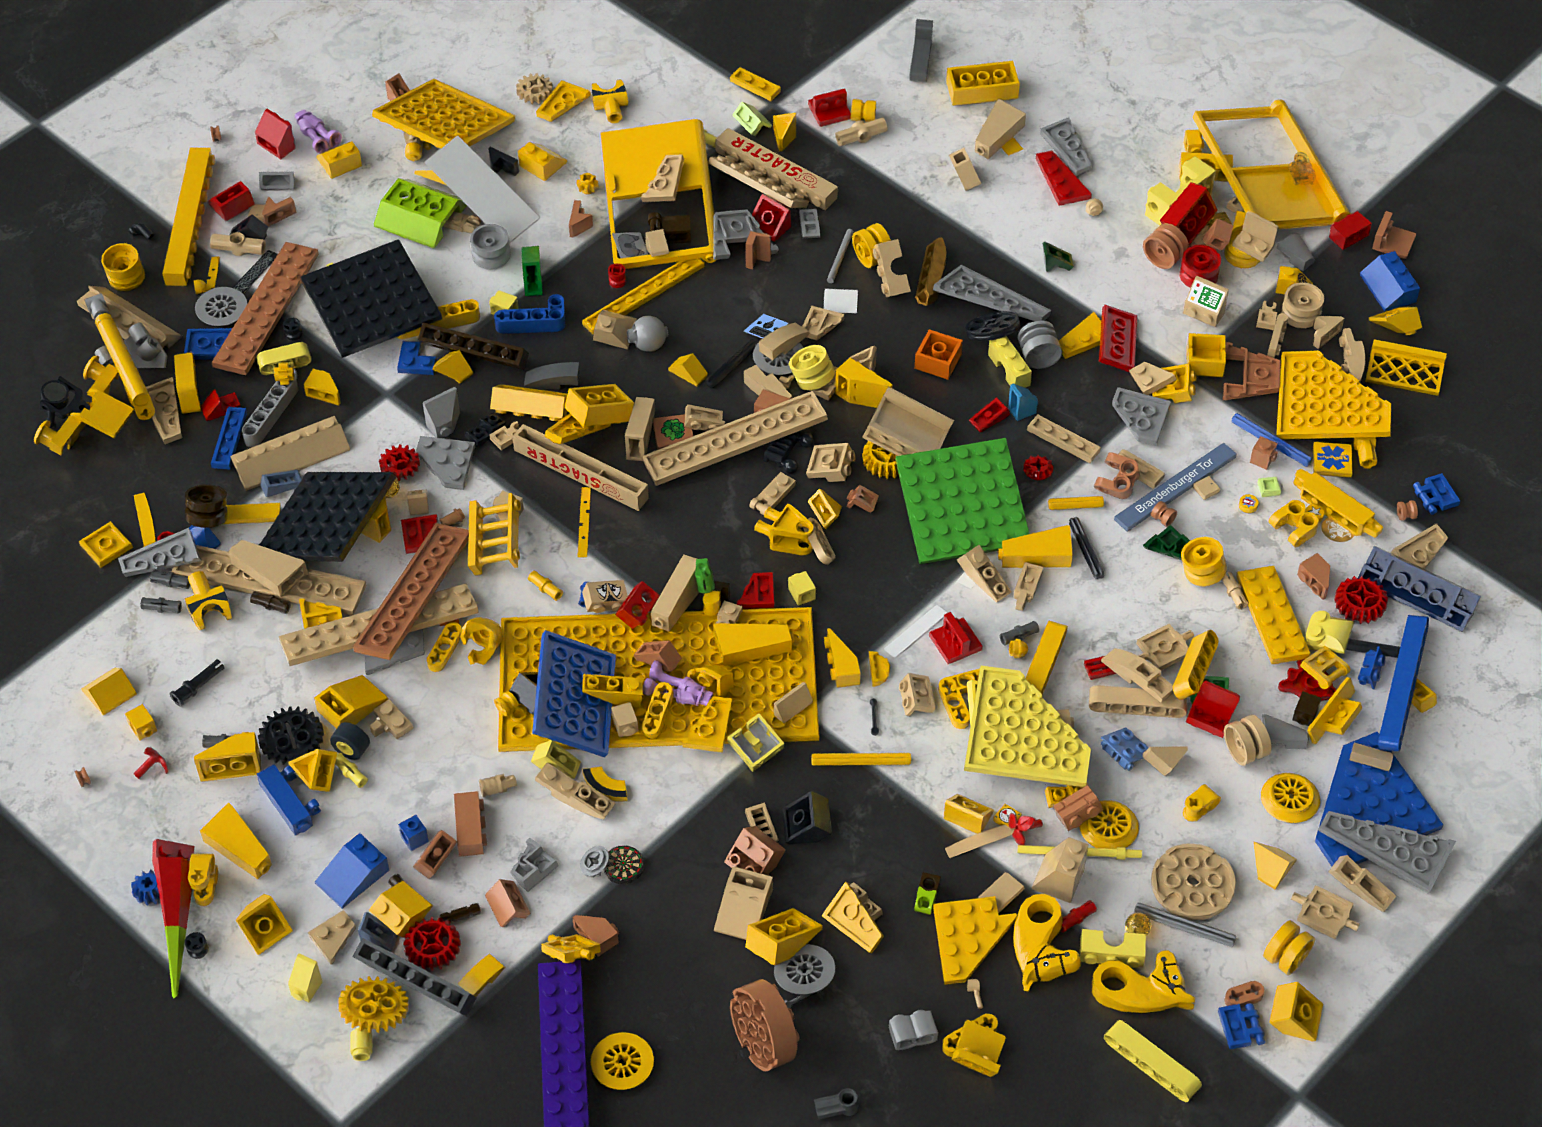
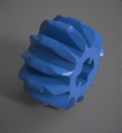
(145, 888)

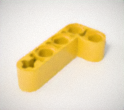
(186, 383)

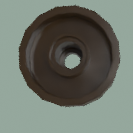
(206, 506)

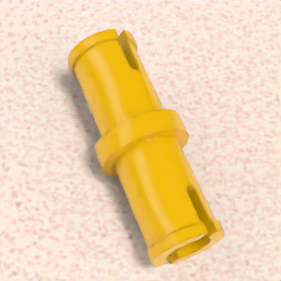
(545, 585)

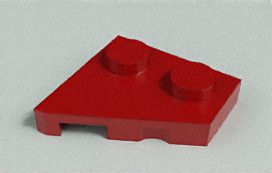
(416, 530)
(758, 592)

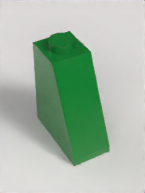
(531, 270)

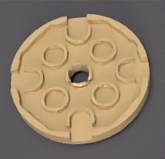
(1179, 896)

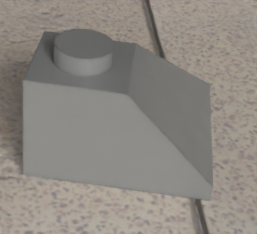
(442, 413)

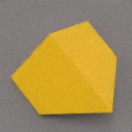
(784, 129)
(453, 366)
(316, 768)
(1272, 864)

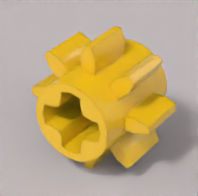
(587, 183)
(284, 373)

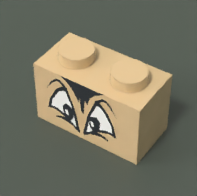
(604, 595)

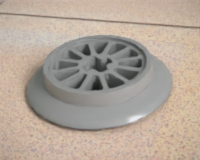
(220, 302)
(766, 363)
(819, 971)

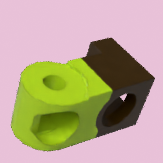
(927, 893)

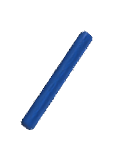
(1282, 446)

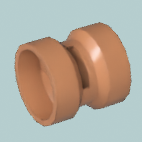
(1163, 513)

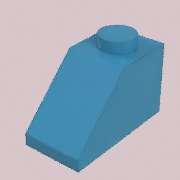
(1021, 402)

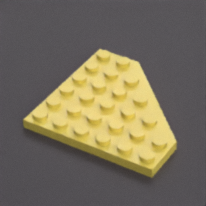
(1021, 733)

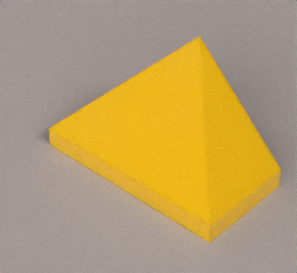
(824, 507)

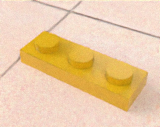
(755, 84)

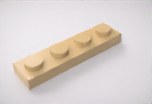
(1063, 438)

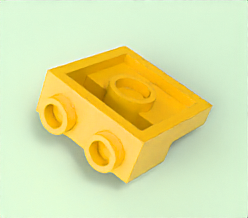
(1182, 388)

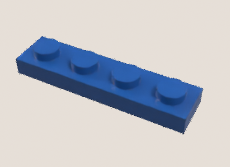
(228, 437)

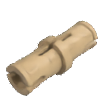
(1234, 590)

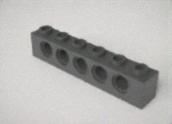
(414, 977)

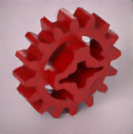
(399, 461)

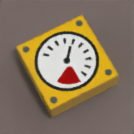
(1003, 814)

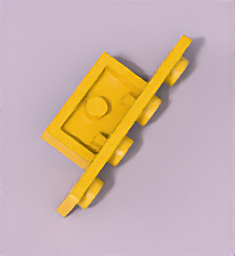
(1337, 713)

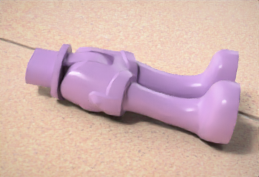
(311, 125)
(687, 689)

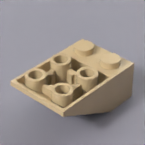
(743, 902)

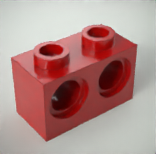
(635, 603)

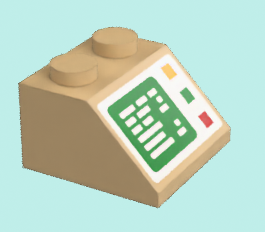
(1206, 301)

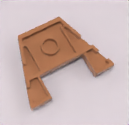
(1260, 374)

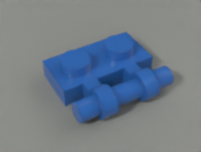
(1441, 491)
(1235, 1028)

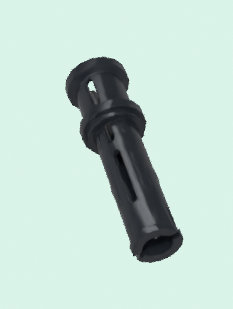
(189, 688)

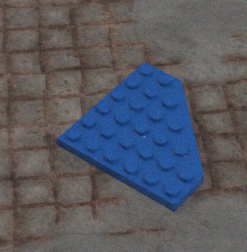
(1374, 796)

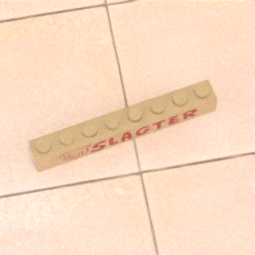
(799, 180)
(581, 467)

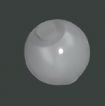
(647, 333)

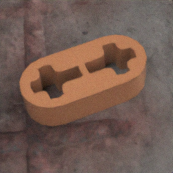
(1243, 992)

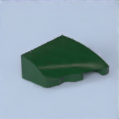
(1168, 542)

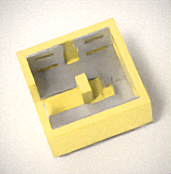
(757, 743)

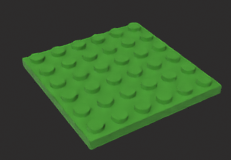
(961, 499)

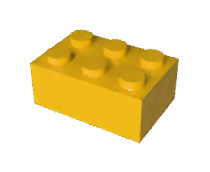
(599, 405)

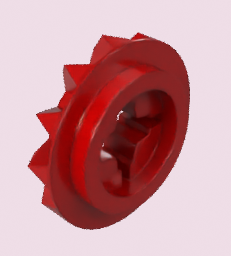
(1031, 470)

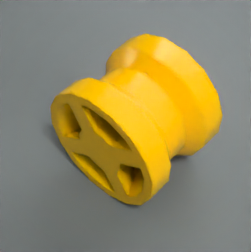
(506, 703)

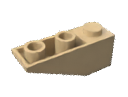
(984, 574)

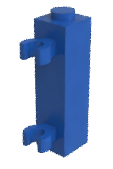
(285, 800)

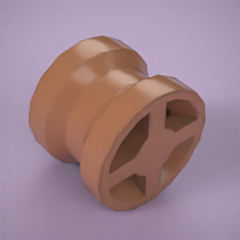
(1407, 510)

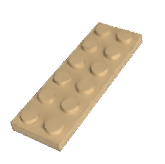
(756, 180)

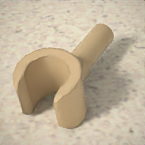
(786, 381)
(974, 986)

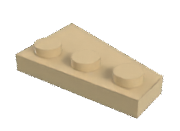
(1422, 547)

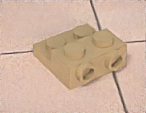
(831, 462)

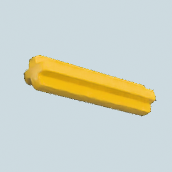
(1075, 502)

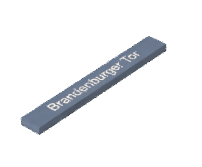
(1175, 486)

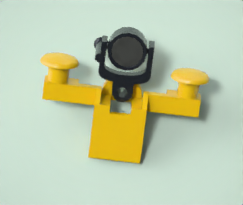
(102, 414)

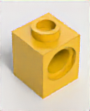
(141, 722)

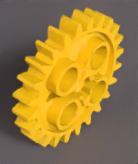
(373, 1004)

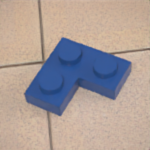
(411, 362)

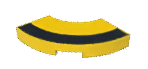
(609, 787)

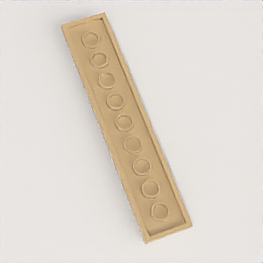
(734, 438)
(313, 587)
(343, 633)

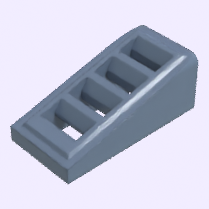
(269, 481)

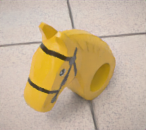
(1032, 942)
(1141, 994)

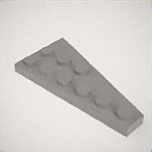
(981, 290)
(1396, 849)

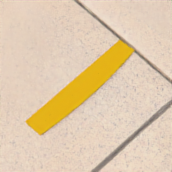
(145, 519)

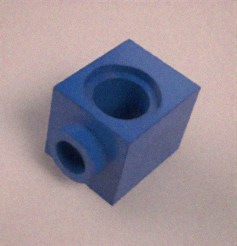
(413, 832)

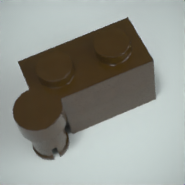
(675, 227)

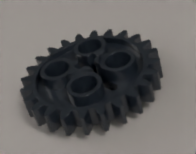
(309, 730)

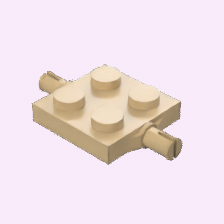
(1164, 646)
(1325, 912)

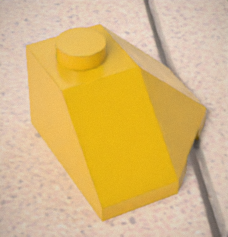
(714, 678)

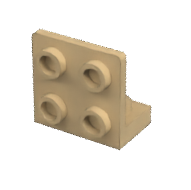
(1257, 236)

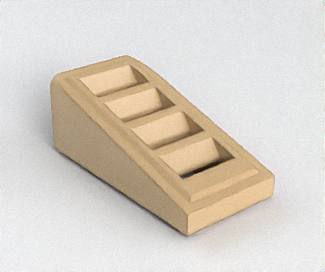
(757, 809)

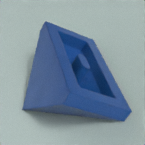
(204, 537)

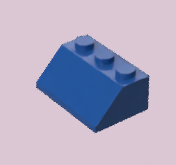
(1390, 282)

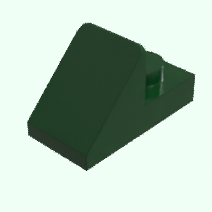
(1056, 256)

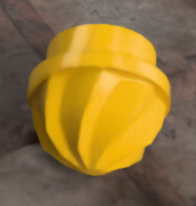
(1018, 648)

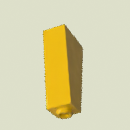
(1042, 548)
(751, 641)
(235, 841)

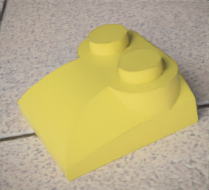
(1328, 632)

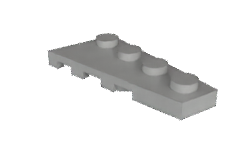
(1064, 141)
(163, 554)

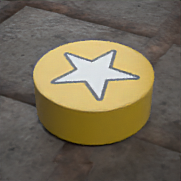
(1316, 509)

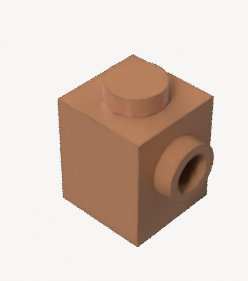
(1264, 453)

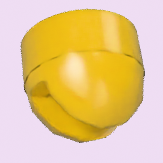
(200, 286)

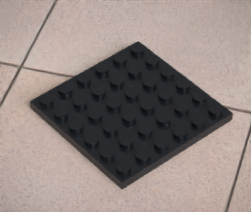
(370, 298)
(327, 514)

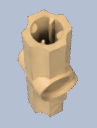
(861, 131)
(237, 244)

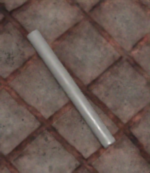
(840, 255)

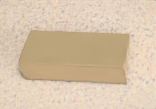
(792, 703)
(1371, 756)
(1004, 890)

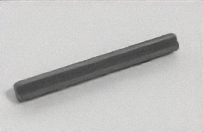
(1186, 924)

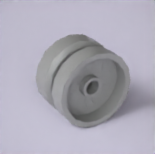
(490, 246)

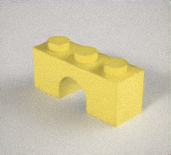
(1004, 353)
(1095, 950)

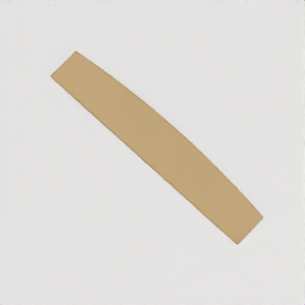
(979, 840)

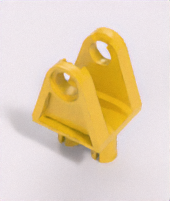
(785, 531)

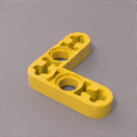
(957, 689)

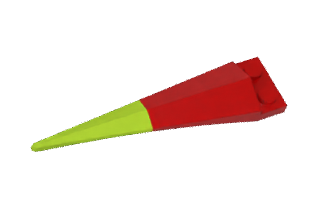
(171, 870)

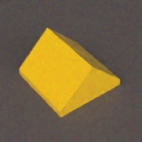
(109, 690)
(967, 813)

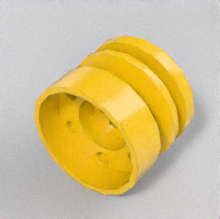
(123, 267)

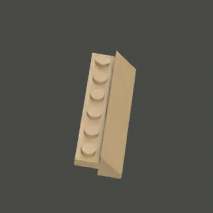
(127, 315)
(291, 451)

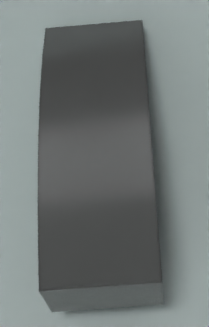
(553, 376)

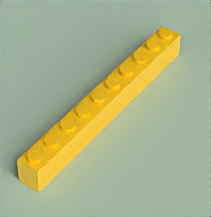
(188, 217)

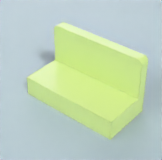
(750, 118)

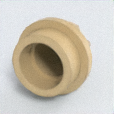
(1094, 207)

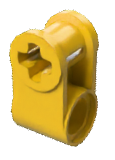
(1200, 803)

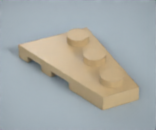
(666, 182)

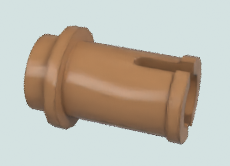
(453, 517)

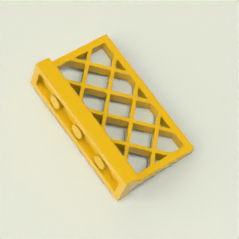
(1407, 356)

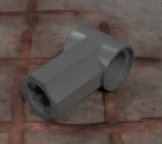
(835, 1105)

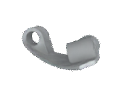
(143, 349)

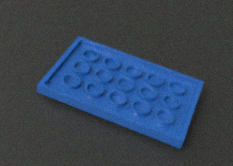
(560, 705)

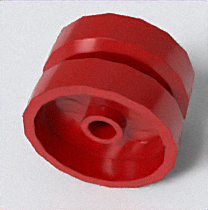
(1201, 262)

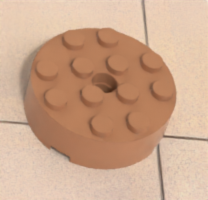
(764, 1024)

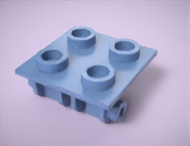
(1124, 747)

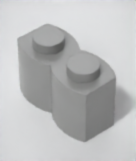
(913, 1029)

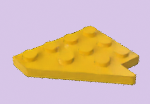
(968, 934)

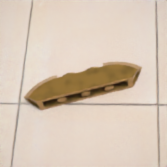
(931, 272)

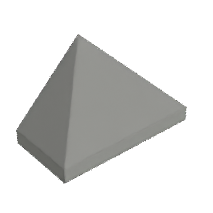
(276, 180)

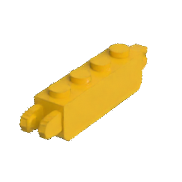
(1337, 504)

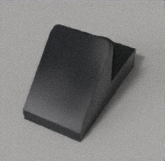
(502, 161)

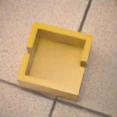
(1206, 354)

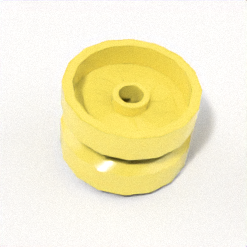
(812, 367)

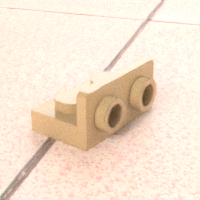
(916, 694)

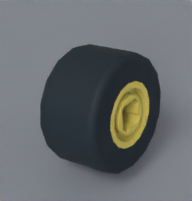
(350, 740)

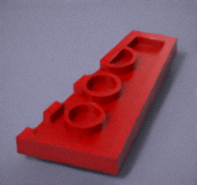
(1061, 180)

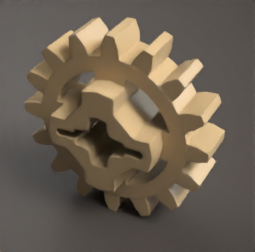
(534, 88)

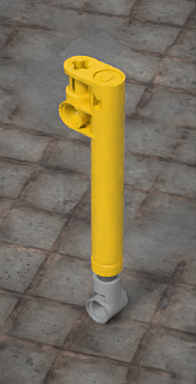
(121, 357)

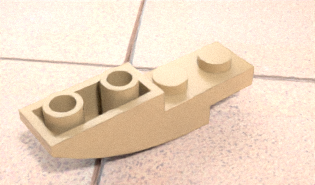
(1353, 354)
(1138, 670)
(574, 794)

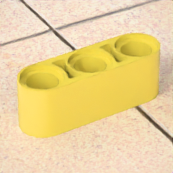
(295, 354)

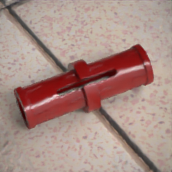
(1077, 915)

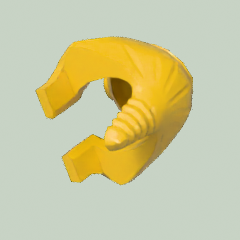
(484, 633)

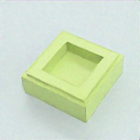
(1269, 486)

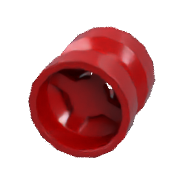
(617, 275)

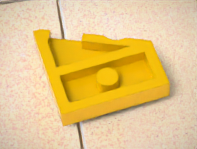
(318, 613)

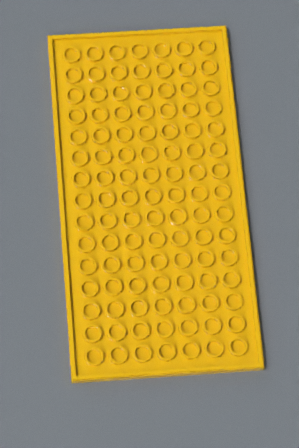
(754, 690)

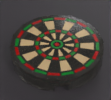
(625, 864)

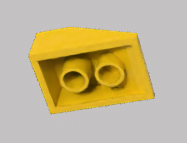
(230, 758)
(781, 935)

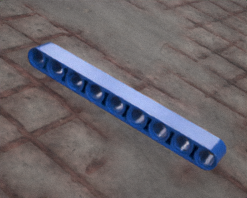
(1403, 683)

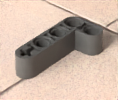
(921, 50)

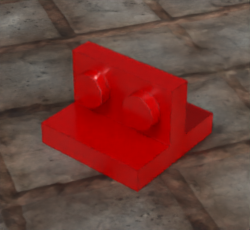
(830, 107)
(955, 639)

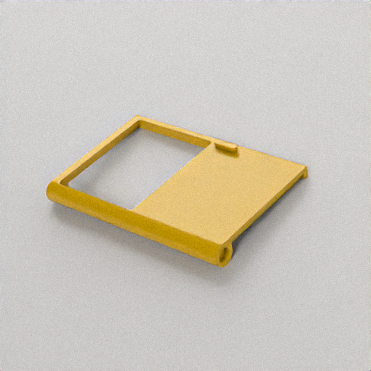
(632, 162)
(1270, 188)

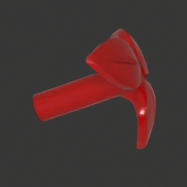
(154, 758)
(1023, 824)

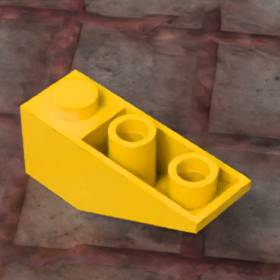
(844, 662)
(614, 689)

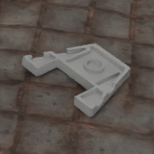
(733, 228)
(410, 648)

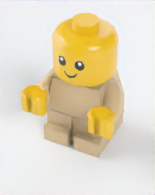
(414, 147)

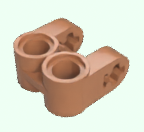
(1122, 464)

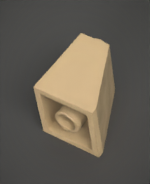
(1062, 870)

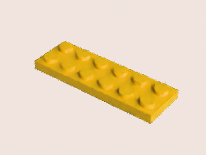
(1273, 615)

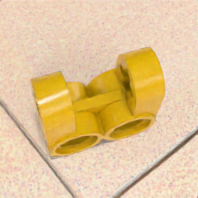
(1296, 515)
(203, 877)

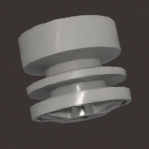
(1039, 344)

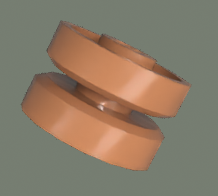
(1165, 246)

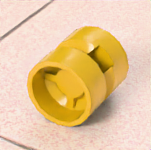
(863, 110)

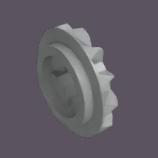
(595, 853)

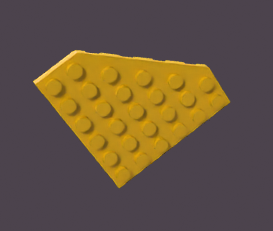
(1326, 402)

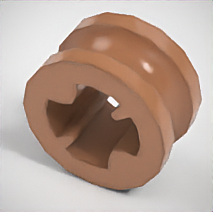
(215, 132)
(82, 777)

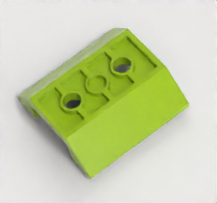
(413, 215)

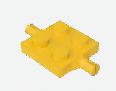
(570, 948)

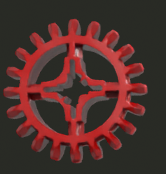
(1361, 599)
(431, 937)

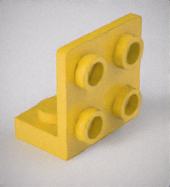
(979, 1048)

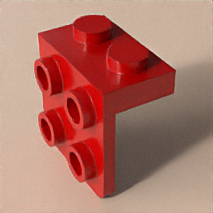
(1212, 708)

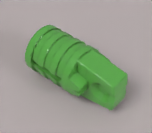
(704, 576)

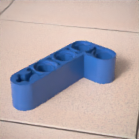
(534, 319)

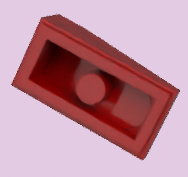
(989, 415)

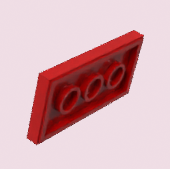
(1118, 338)

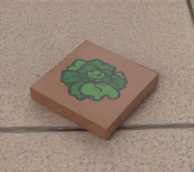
(670, 430)

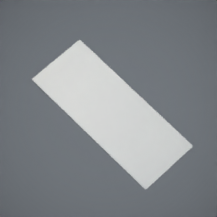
(481, 188)

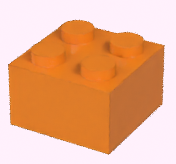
(938, 354)

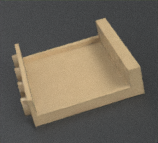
(906, 425)

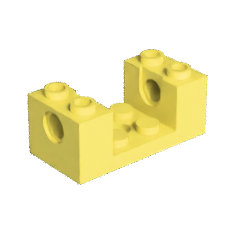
(1161, 197)

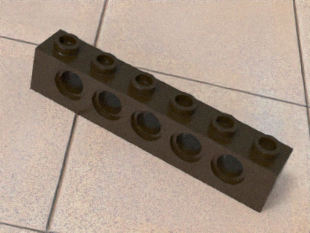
(473, 346)

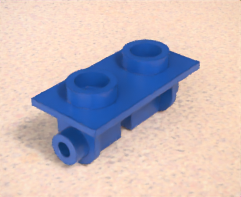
(1374, 661)

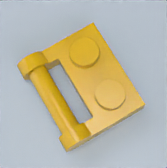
(1321, 662)

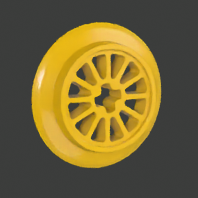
(1292, 814)
(1128, 826)
(622, 1040)

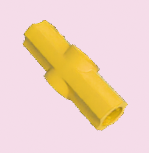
(1366, 451)

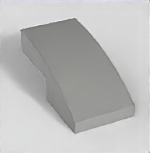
(809, 223)

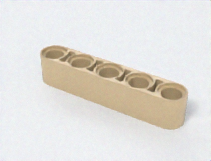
(1134, 702)

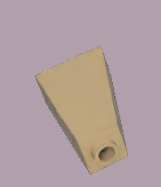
(999, 128)
(639, 428)
(268, 567)
(677, 595)

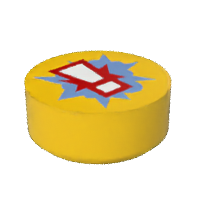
(1248, 503)

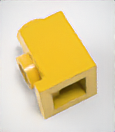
(1193, 141)

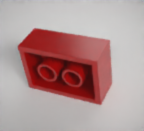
(1191, 211)

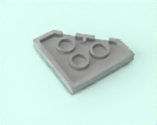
(1141, 414)
(447, 459)

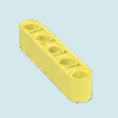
(1152, 1061)

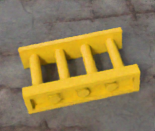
(477, 529)

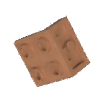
(1392, 238)

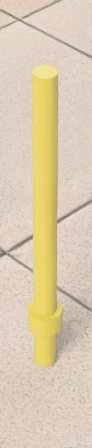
(1119, 853)

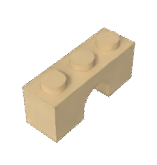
(885, 254)

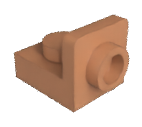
(863, 498)

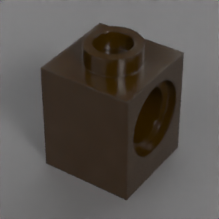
(1306, 709)

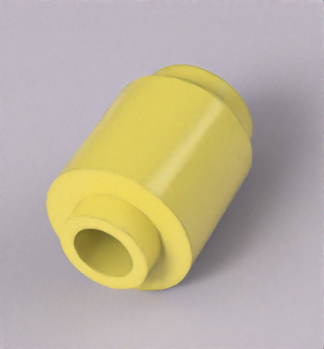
(361, 1044)

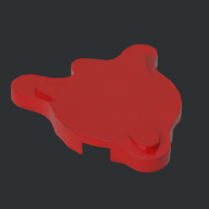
(1299, 680)

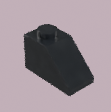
(251, 228)

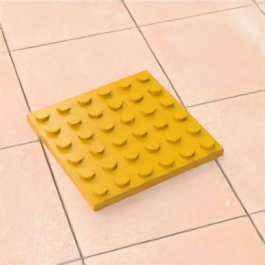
(441, 113)

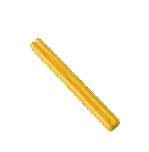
(861, 759)

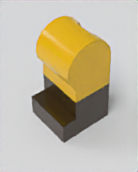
(714, 599)

